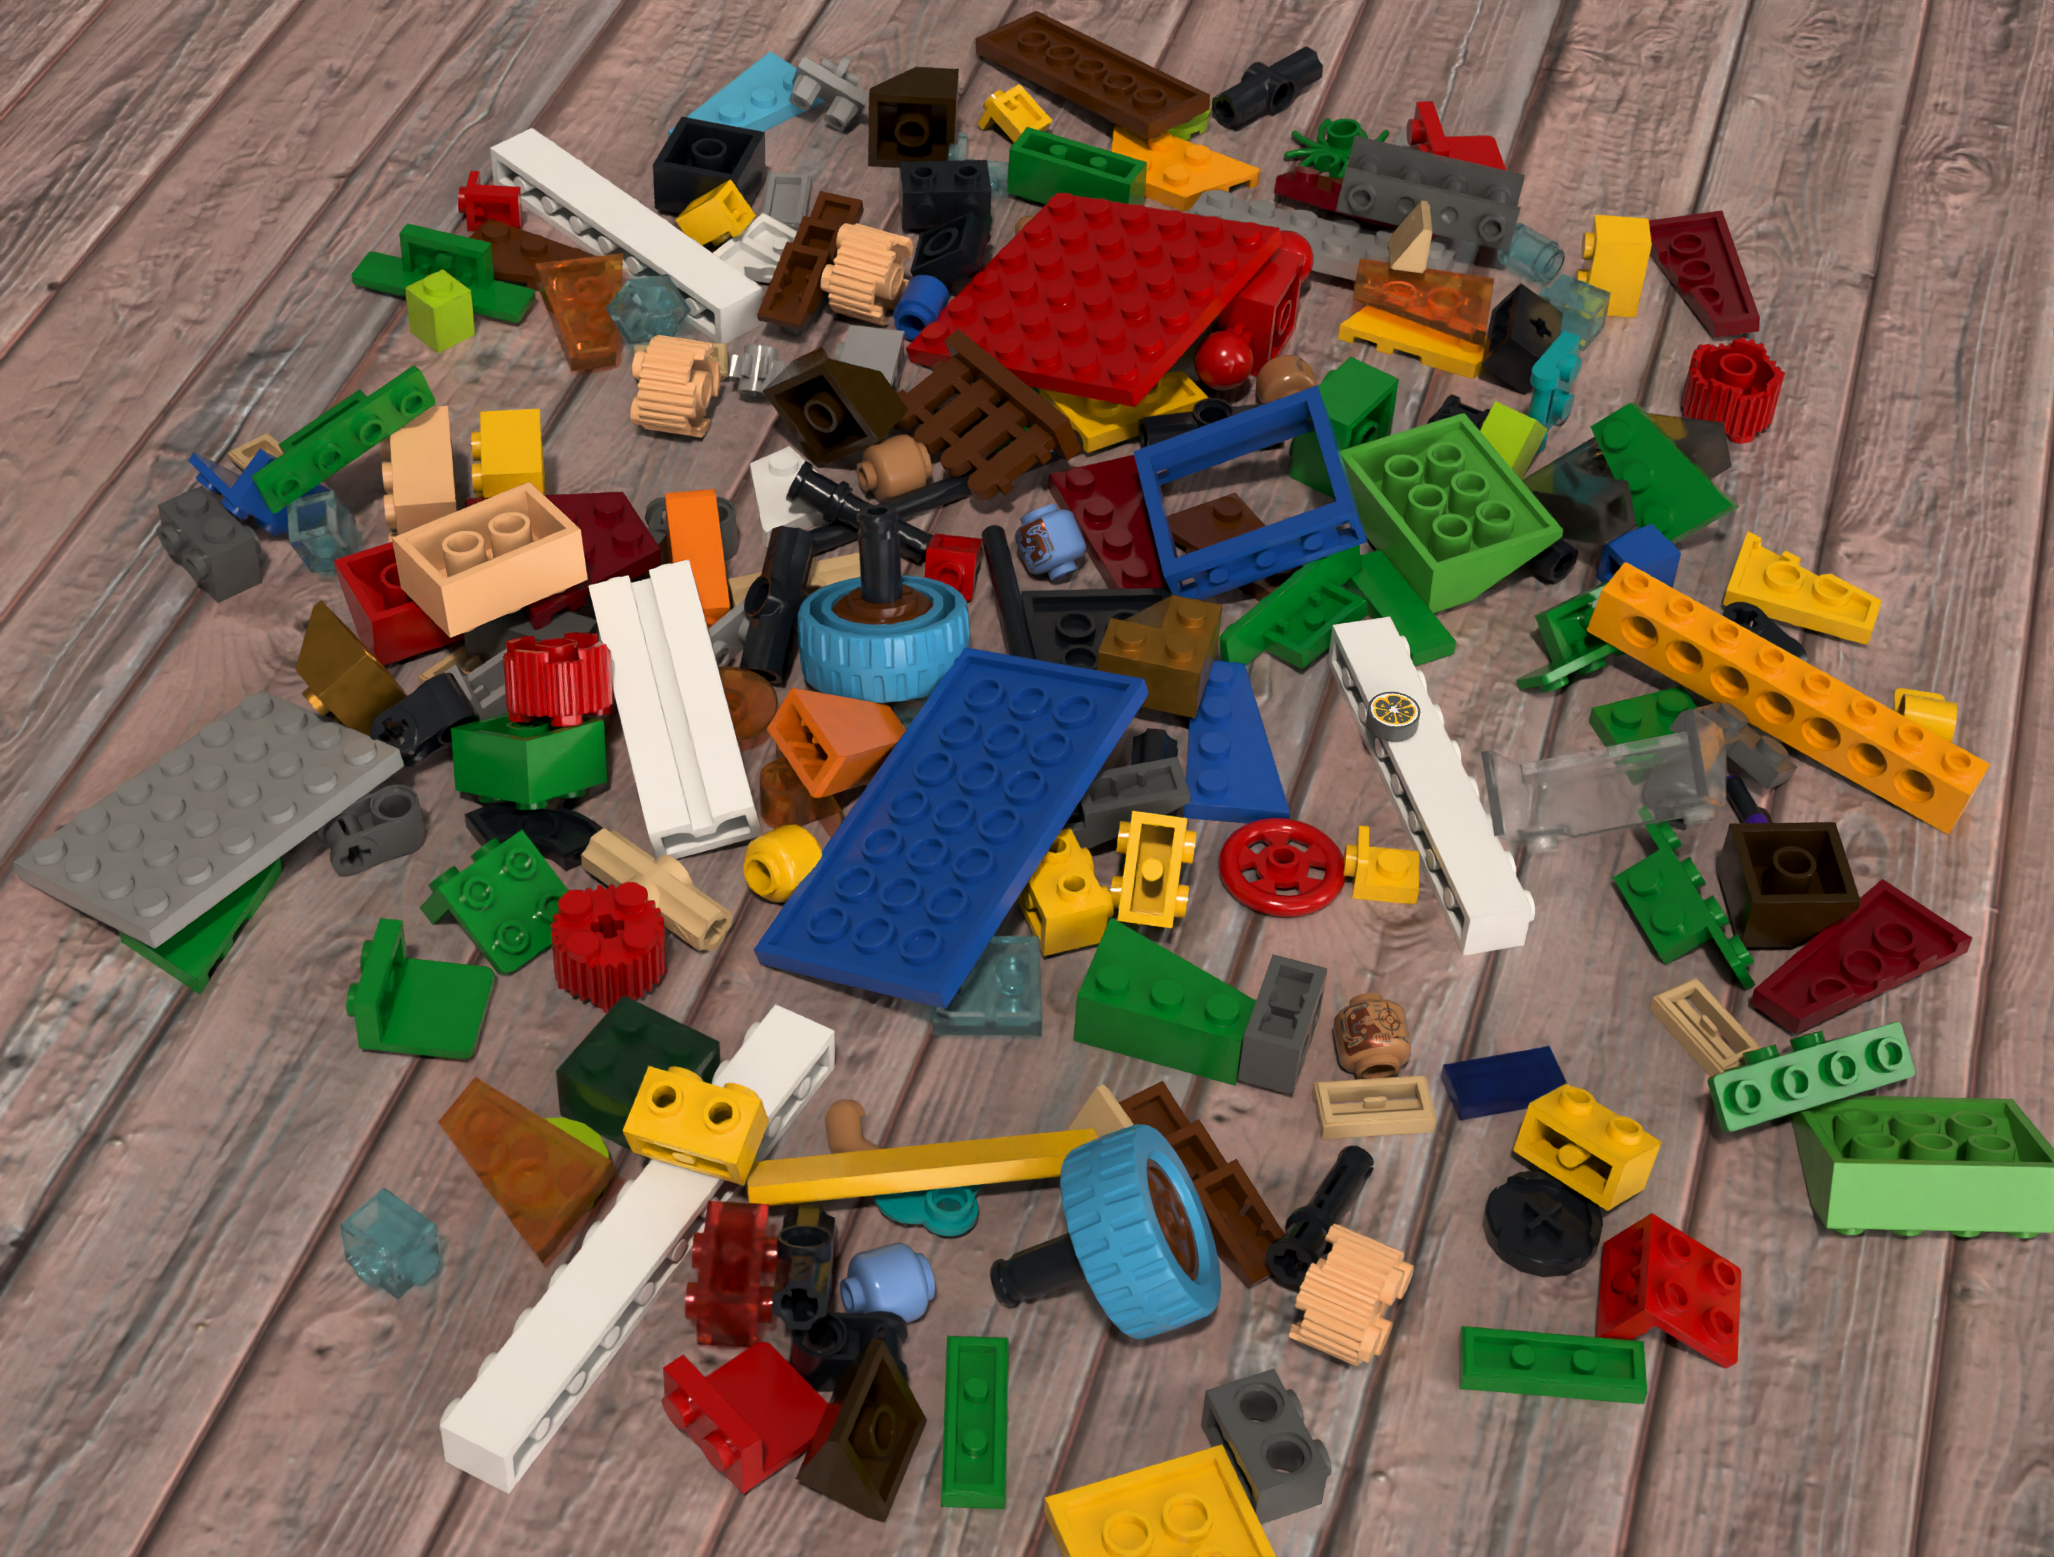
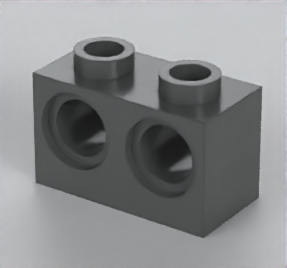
(1282, 1024)
(1267, 1445)

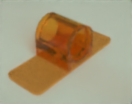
(788, 802)

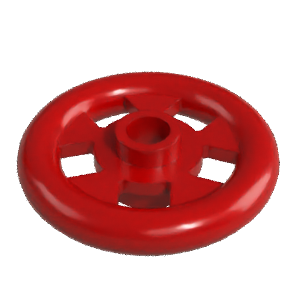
(1261, 894)

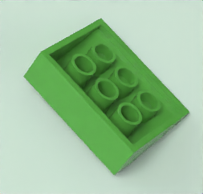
(1446, 509)
(1926, 1166)

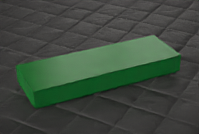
(1393, 597)
(1552, 1365)
(975, 1423)

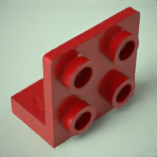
(1669, 1282)

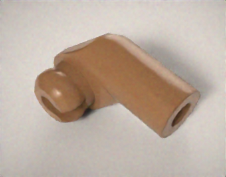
(845, 1128)

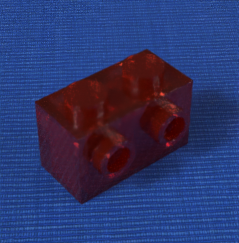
(732, 1275)

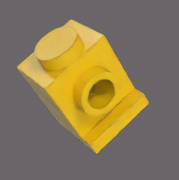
(716, 215)

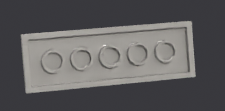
(1335, 244)

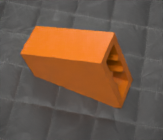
(696, 535)
(834, 739)

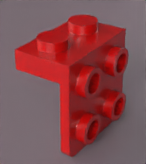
(1427, 135)
(746, 1413)

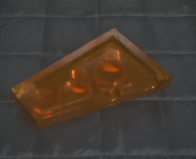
(1435, 298)
(576, 302)
(526, 1164)

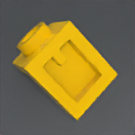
(1014, 112)
(1381, 872)

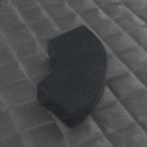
(555, 834)

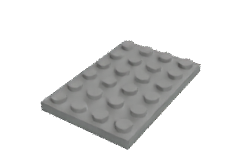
(207, 817)

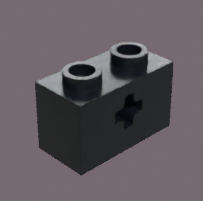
(1519, 335)

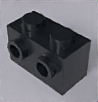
(942, 191)

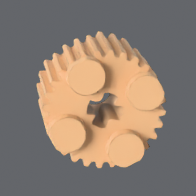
(866, 272)
(675, 385)
(1350, 1297)

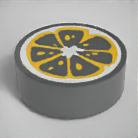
(1393, 716)

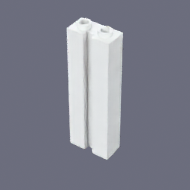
(674, 712)

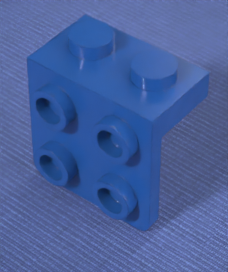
(241, 493)

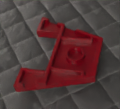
(613, 546)

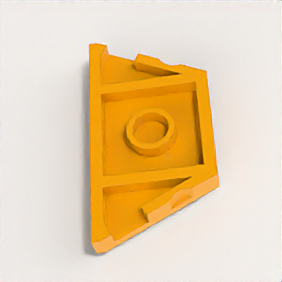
(1181, 169)

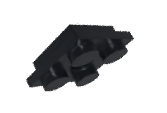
(953, 248)

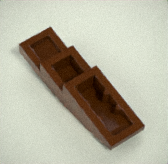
(797, 278)
(1233, 1207)

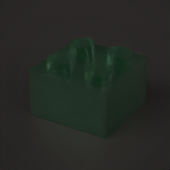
(608, 1066)

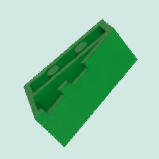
(1160, 1008)

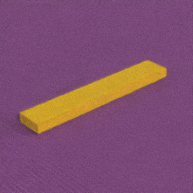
(912, 1168)

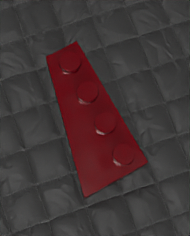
(1706, 270)
(1113, 521)

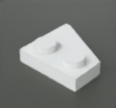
(757, 248)
(770, 484)

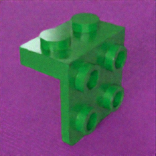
(501, 901)
(416, 1002)

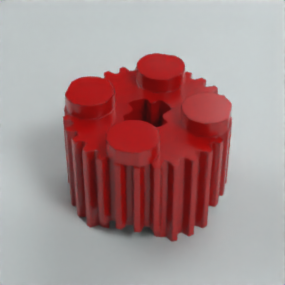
(1733, 387)
(558, 678)
(608, 943)

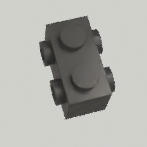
(210, 543)

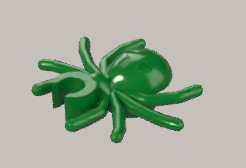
(1333, 152)

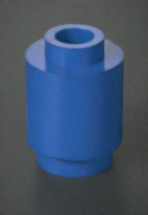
(920, 305)

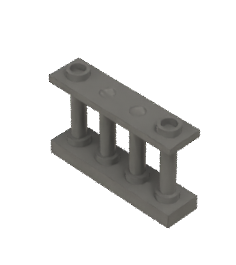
(1464, 197)

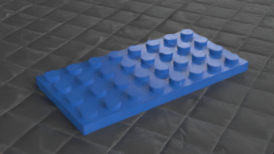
(952, 826)

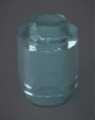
(1533, 254)

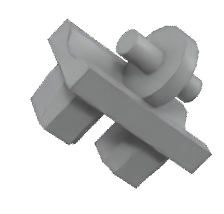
(833, 85)

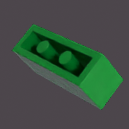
(1053, 164)

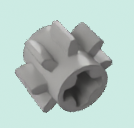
(755, 369)

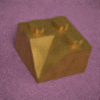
(1169, 648)
(344, 673)

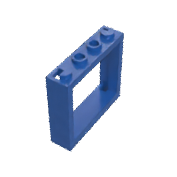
(1267, 548)

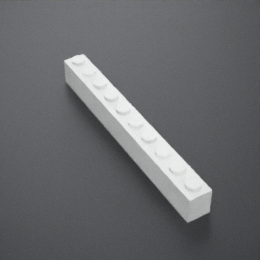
(620, 1271)

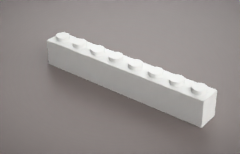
(612, 222)
(1433, 793)

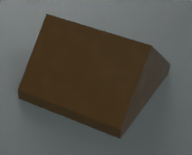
(865, 1435)

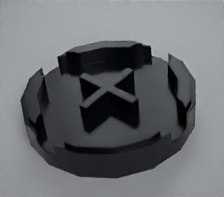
(1542, 1225)

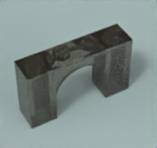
(1595, 505)

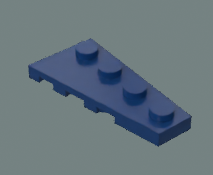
(1230, 755)

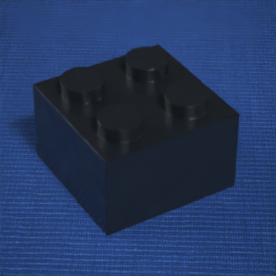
(702, 158)

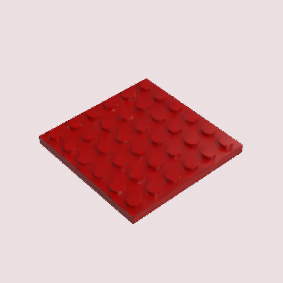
(1101, 295)

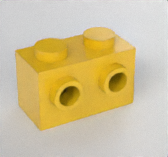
(1150, 884)
(1065, 899)
(696, 1124)
(1587, 1146)

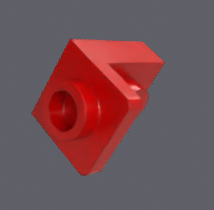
(489, 201)
(954, 561)

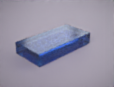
(1501, 1082)

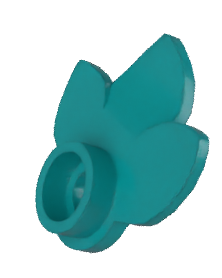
(940, 1210)

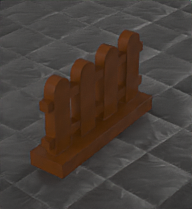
(991, 386)

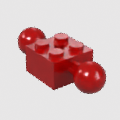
(1257, 319)

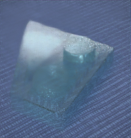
(998, 993)

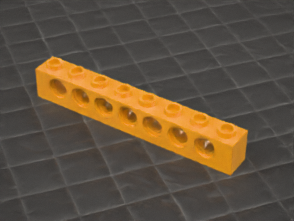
(1788, 697)

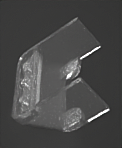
(1609, 787)

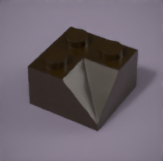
(913, 117)
(834, 405)
(1785, 881)

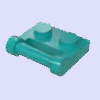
(1552, 382)

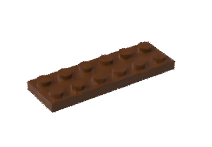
(1093, 74)

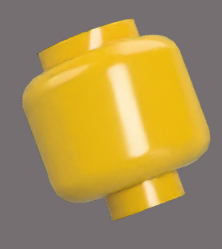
(780, 861)

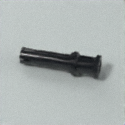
(839, 503)
(1311, 1223)

